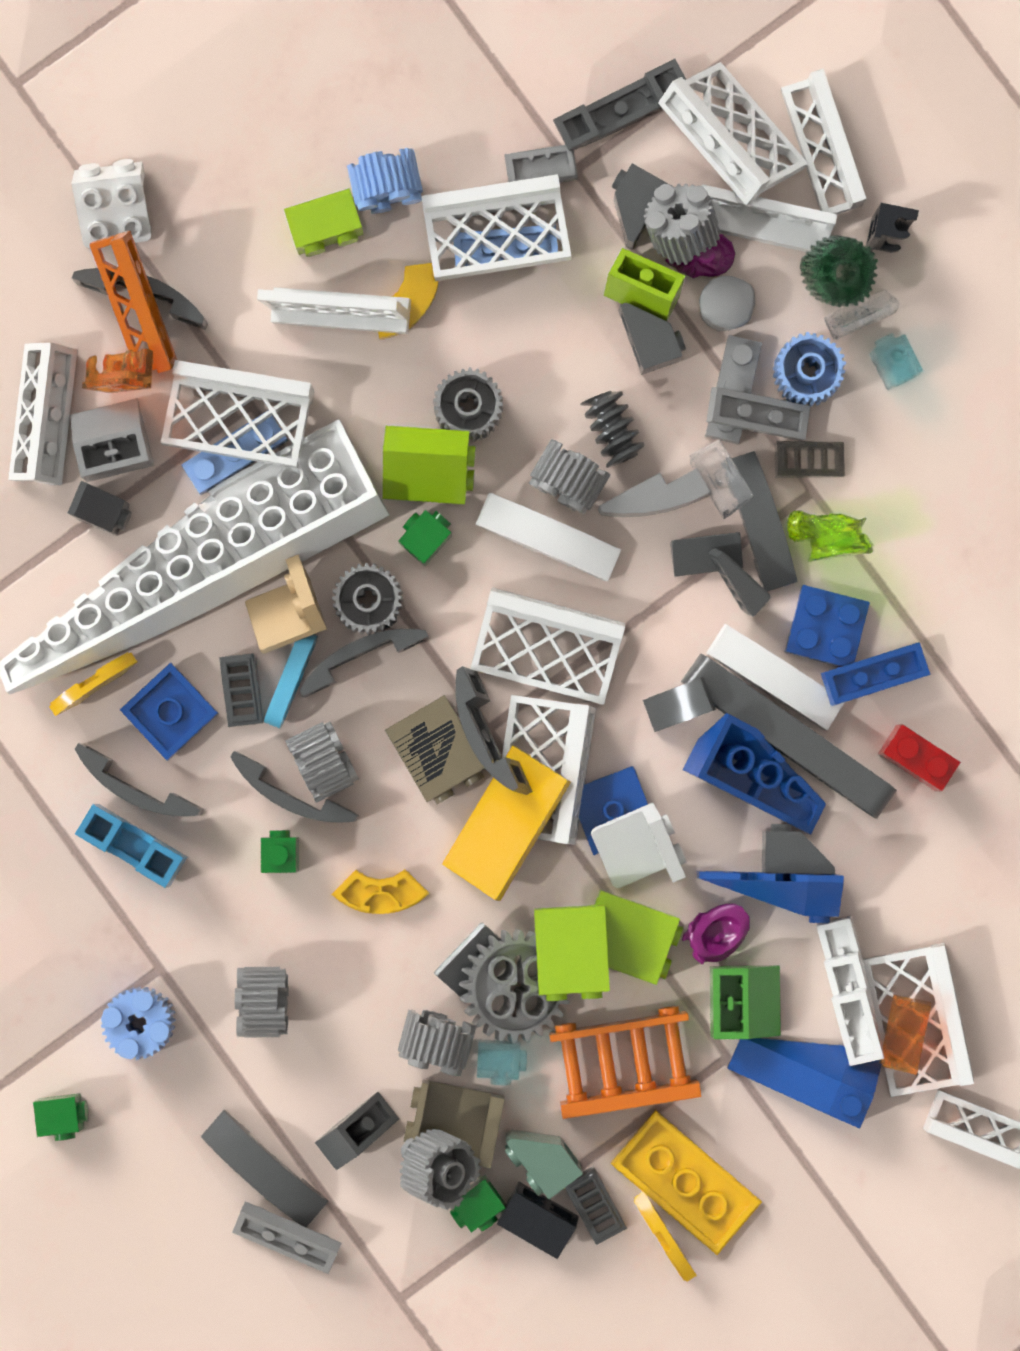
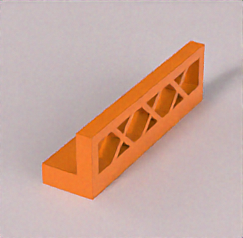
(141, 299)

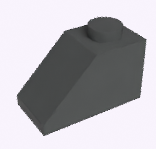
(631, 198)
(651, 339)
(100, 509)
(791, 853)
(357, 1131)

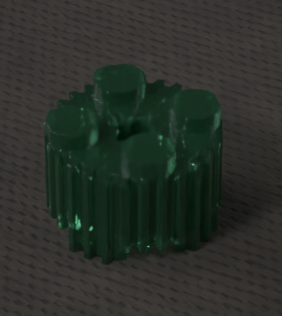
(820, 270)

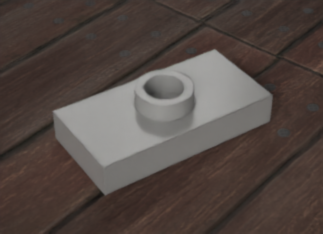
(542, 163)

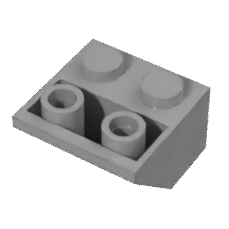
(110, 440)

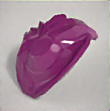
(709, 263)
(717, 932)

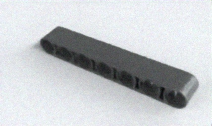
(793, 738)

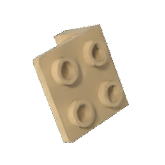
(287, 611)

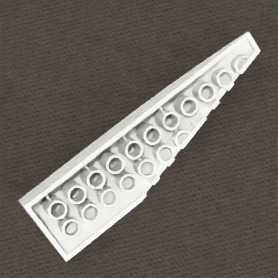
(210, 556)

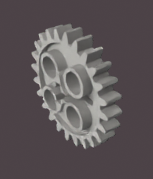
(484, 987)

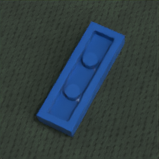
(875, 674)

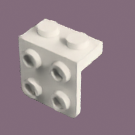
(111, 201)
(638, 846)

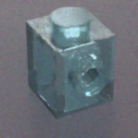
(895, 360)
(500, 1061)

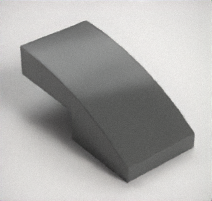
(679, 704)

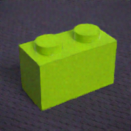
(324, 223)
(644, 284)

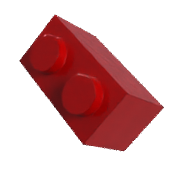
(919, 758)

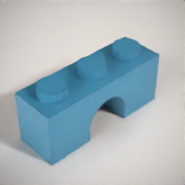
(131, 844)

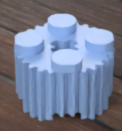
(385, 180)
(816, 352)
(131, 1041)

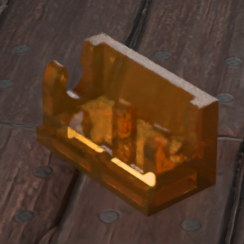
(120, 372)
(905, 1033)

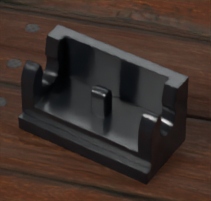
(890, 222)
(538, 1220)

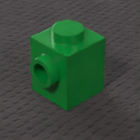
(425, 535)
(279, 852)
(60, 1116)
(479, 1206)

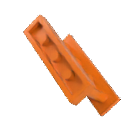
(612, 1096)

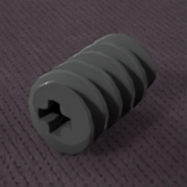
(613, 427)

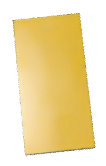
(505, 827)
(686, 1182)

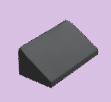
(692, 557)
(451, 968)

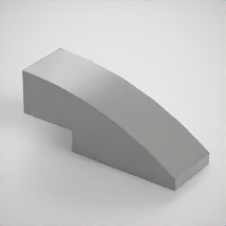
(656, 496)

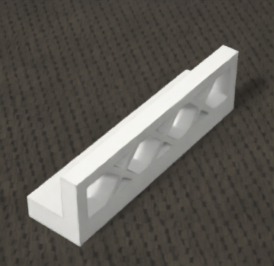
(836, 140)
(770, 220)
(47, 413)
(967, 1138)

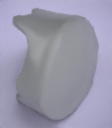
(727, 303)

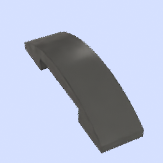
(617, 109)
(181, 307)
(764, 527)
(322, 676)
(469, 699)
(99, 765)
(253, 773)
(263, 1170)

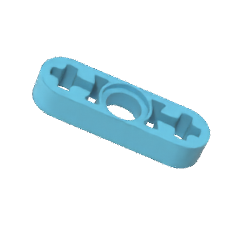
(290, 681)

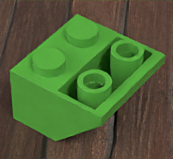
(744, 1002)

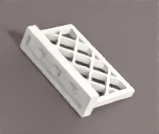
(719, 142)
(493, 199)
(337, 310)
(240, 384)
(557, 617)
(574, 760)
(948, 1015)

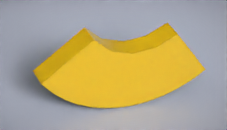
(420, 288)
(102, 677)
(380, 895)
(664, 1236)

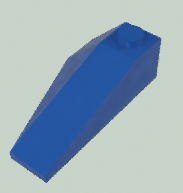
(749, 768)
(803, 894)
(810, 1074)

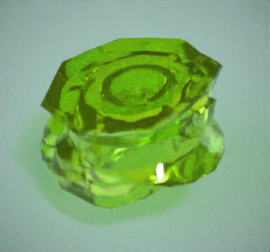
(829, 535)

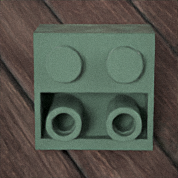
(546, 1158)

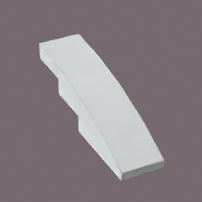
(548, 537)
(773, 676)
(850, 991)

